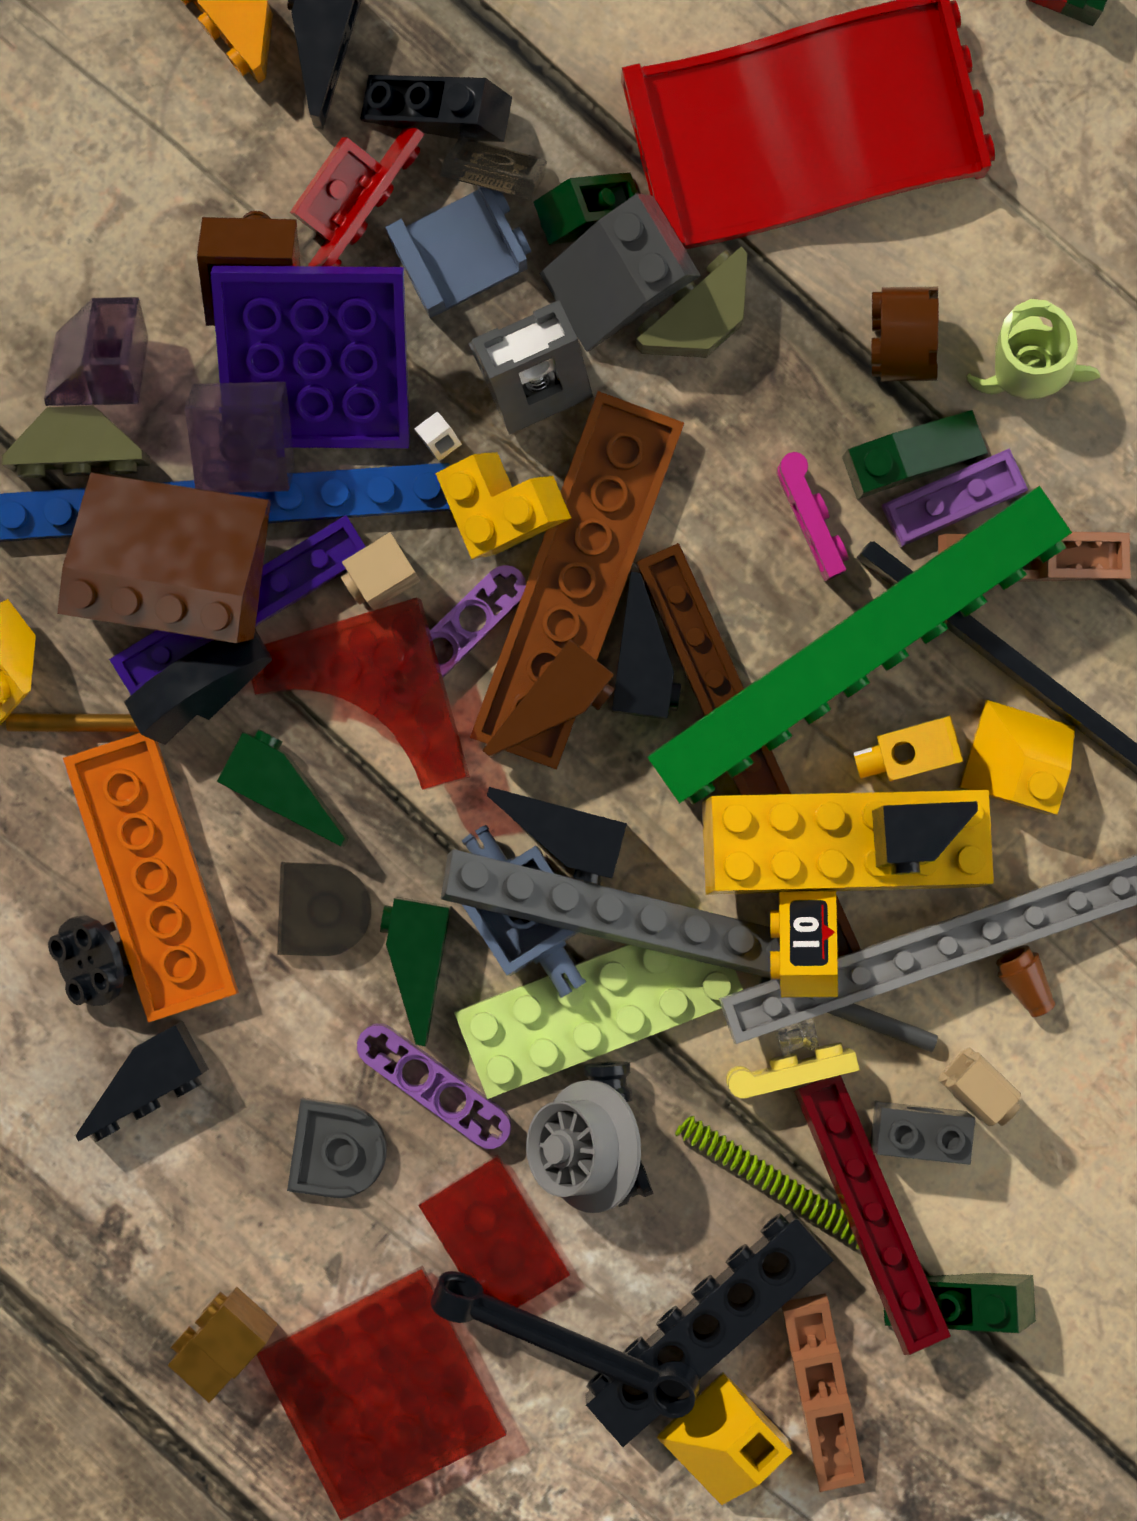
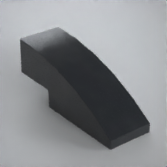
(195, 686)

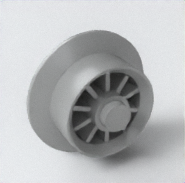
(585, 1147)

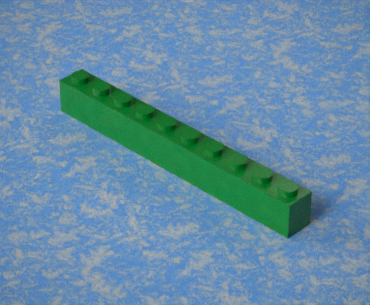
(861, 644)

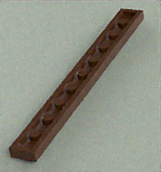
(714, 675)

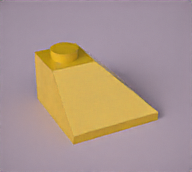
(1020, 758)

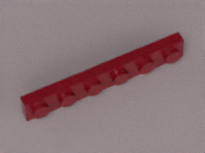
(872, 1214)

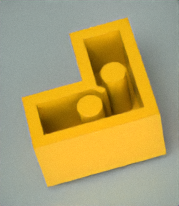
(493, 512)

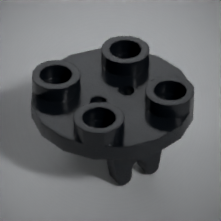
(88, 960)

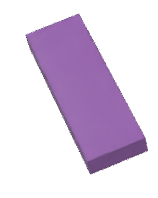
(954, 497)

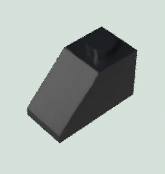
(917, 833)

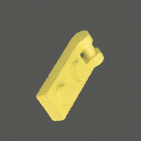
(789, 1071)

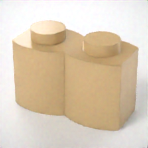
(981, 1088)

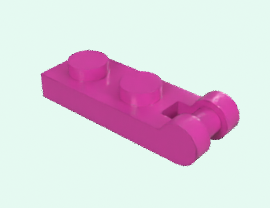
(810, 514)

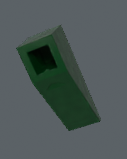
(984, 1301)

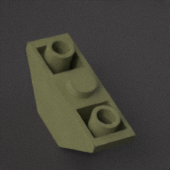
(702, 313)
(73, 441)

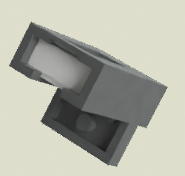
(533, 367)

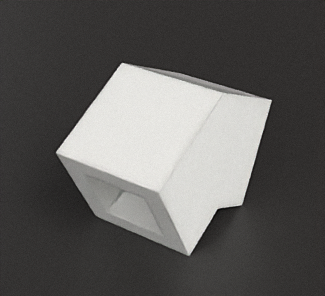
(435, 429)

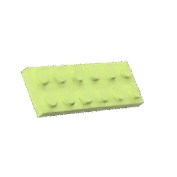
(624, 1000)

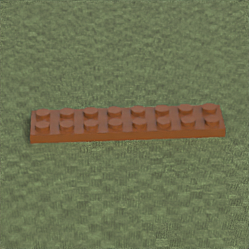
(582, 560)

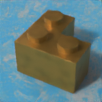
(225, 1343)

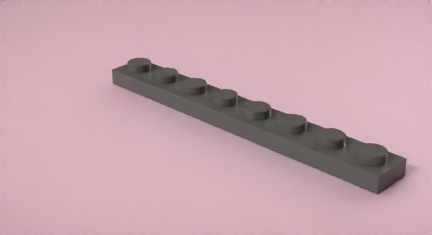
(607, 913)

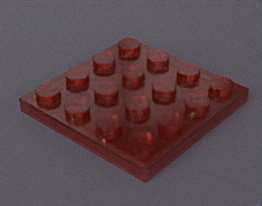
(381, 1393)

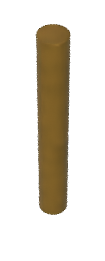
(70, 722)

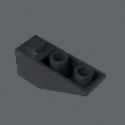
(438, 105)
(150, 1071)

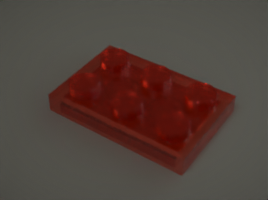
(495, 1234)

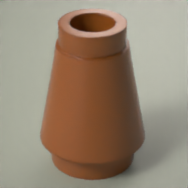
(1026, 980)

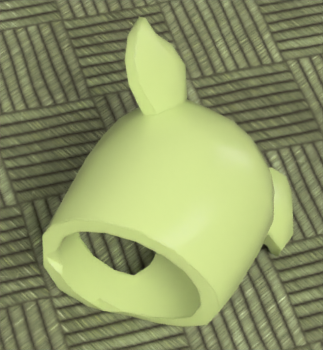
(1034, 357)

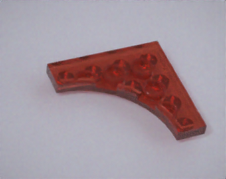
(387, 669)

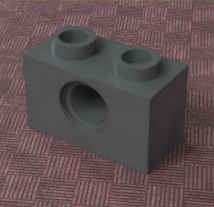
(922, 1132)

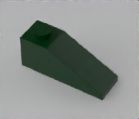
(913, 453)
(276, 782)
(416, 952)

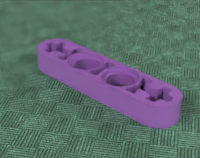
(463, 640)
(429, 1092)

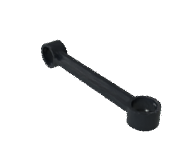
(462, 1299)

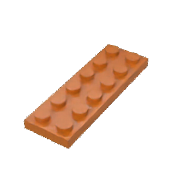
(150, 876)

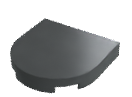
(335, 1150)

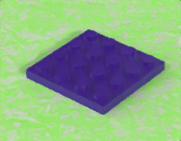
(332, 341)

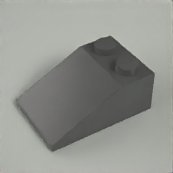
(619, 270)

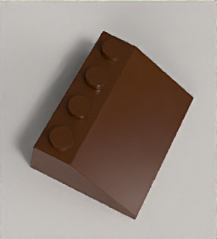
(166, 558)

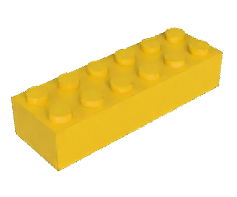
(829, 844)

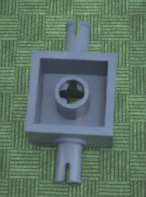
(516, 941)

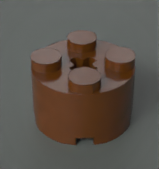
(908, 333)

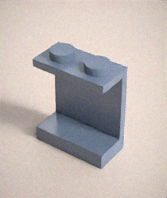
(460, 250)

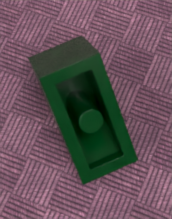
(579, 203)

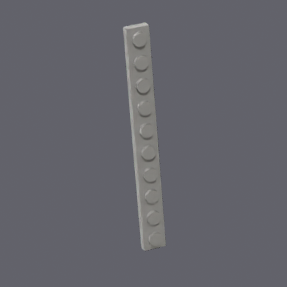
(941, 947)

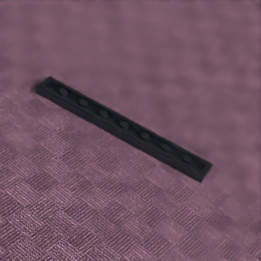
(1016, 666)

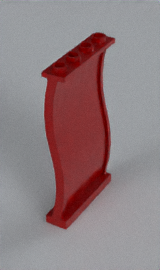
(809, 121)

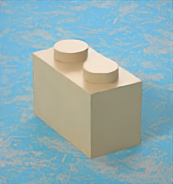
(379, 572)

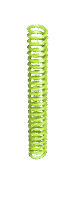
(787, 1184)

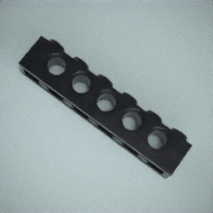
(806, 1257)

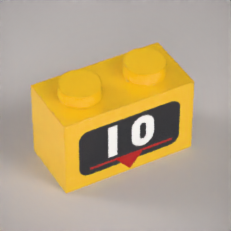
(807, 944)

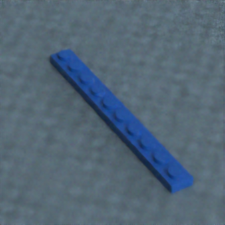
(310, 498)

